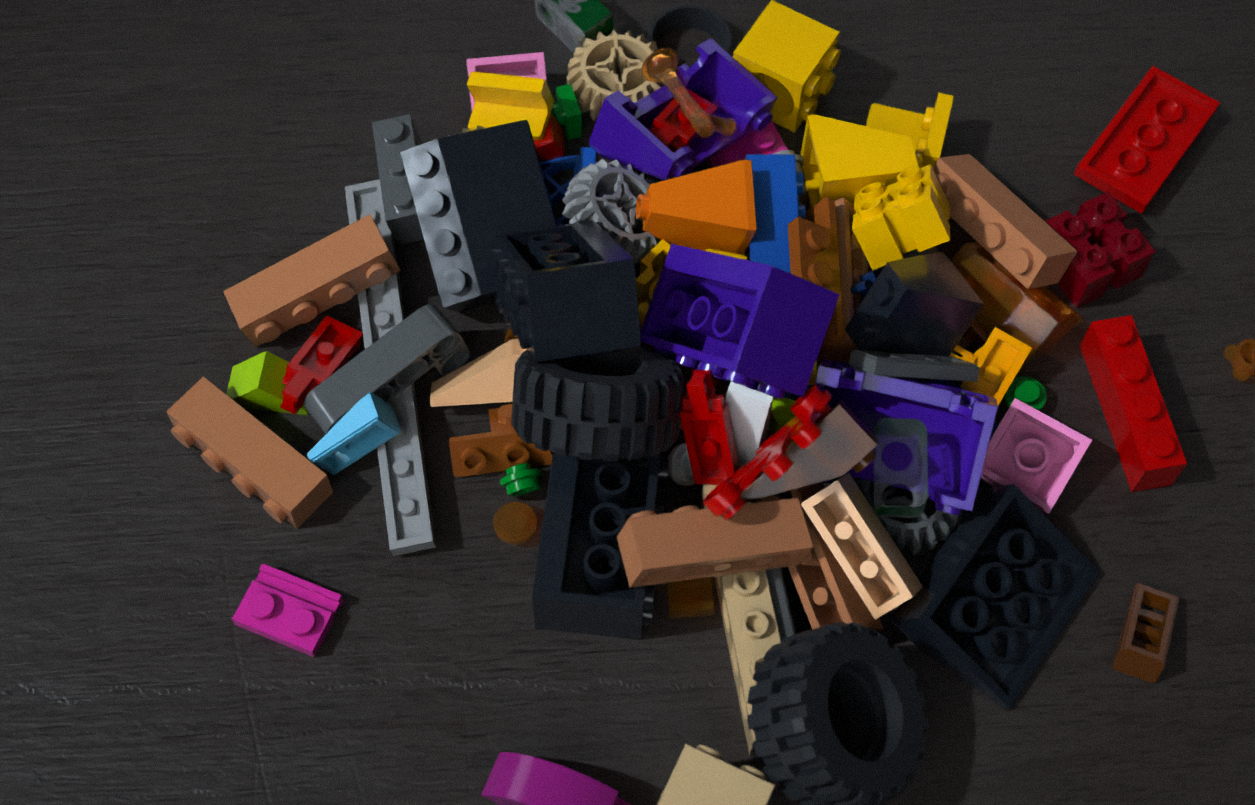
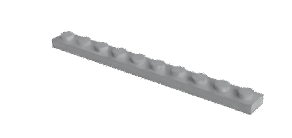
(401, 457)

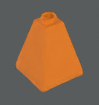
(703, 208)

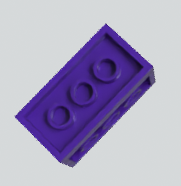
(738, 320)

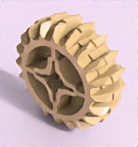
(595, 66)

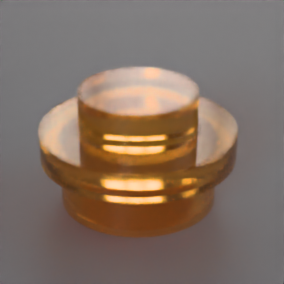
(515, 523)

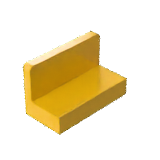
(509, 99)

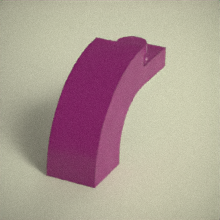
(534, 781)

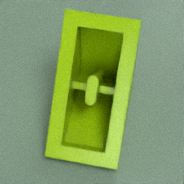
(258, 383)

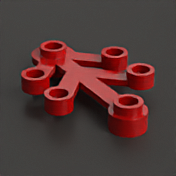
(771, 454)

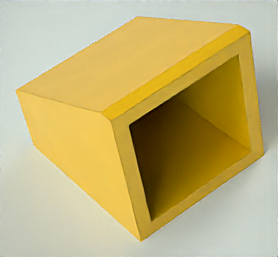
(848, 156)

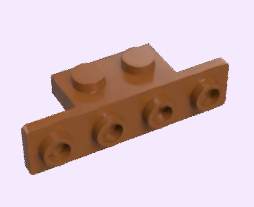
(816, 259)
(495, 449)

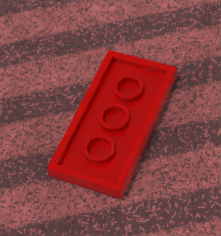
(1146, 139)

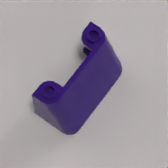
(716, 76)
(955, 421)

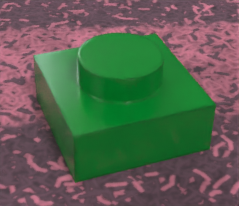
(567, 112)

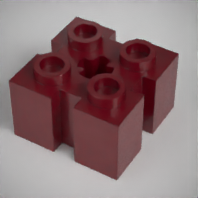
(1104, 249)

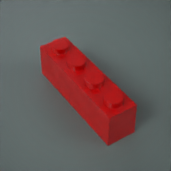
(1132, 404)

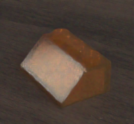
(1026, 314)

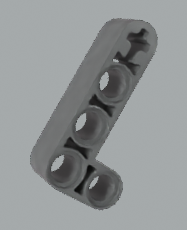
(390, 365)

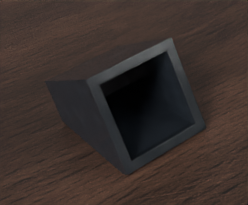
(915, 308)

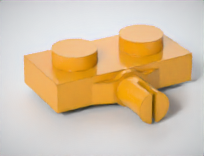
(998, 363)

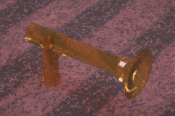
(661, 67)

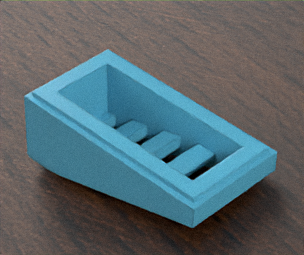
(356, 434)

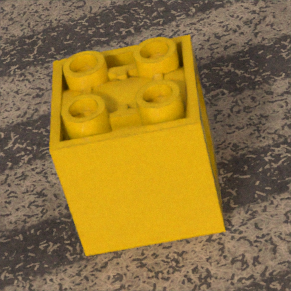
(791, 59)

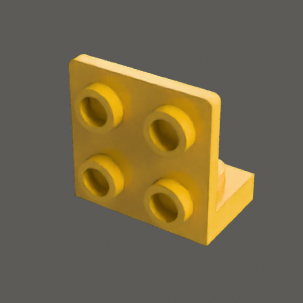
(925, 130)

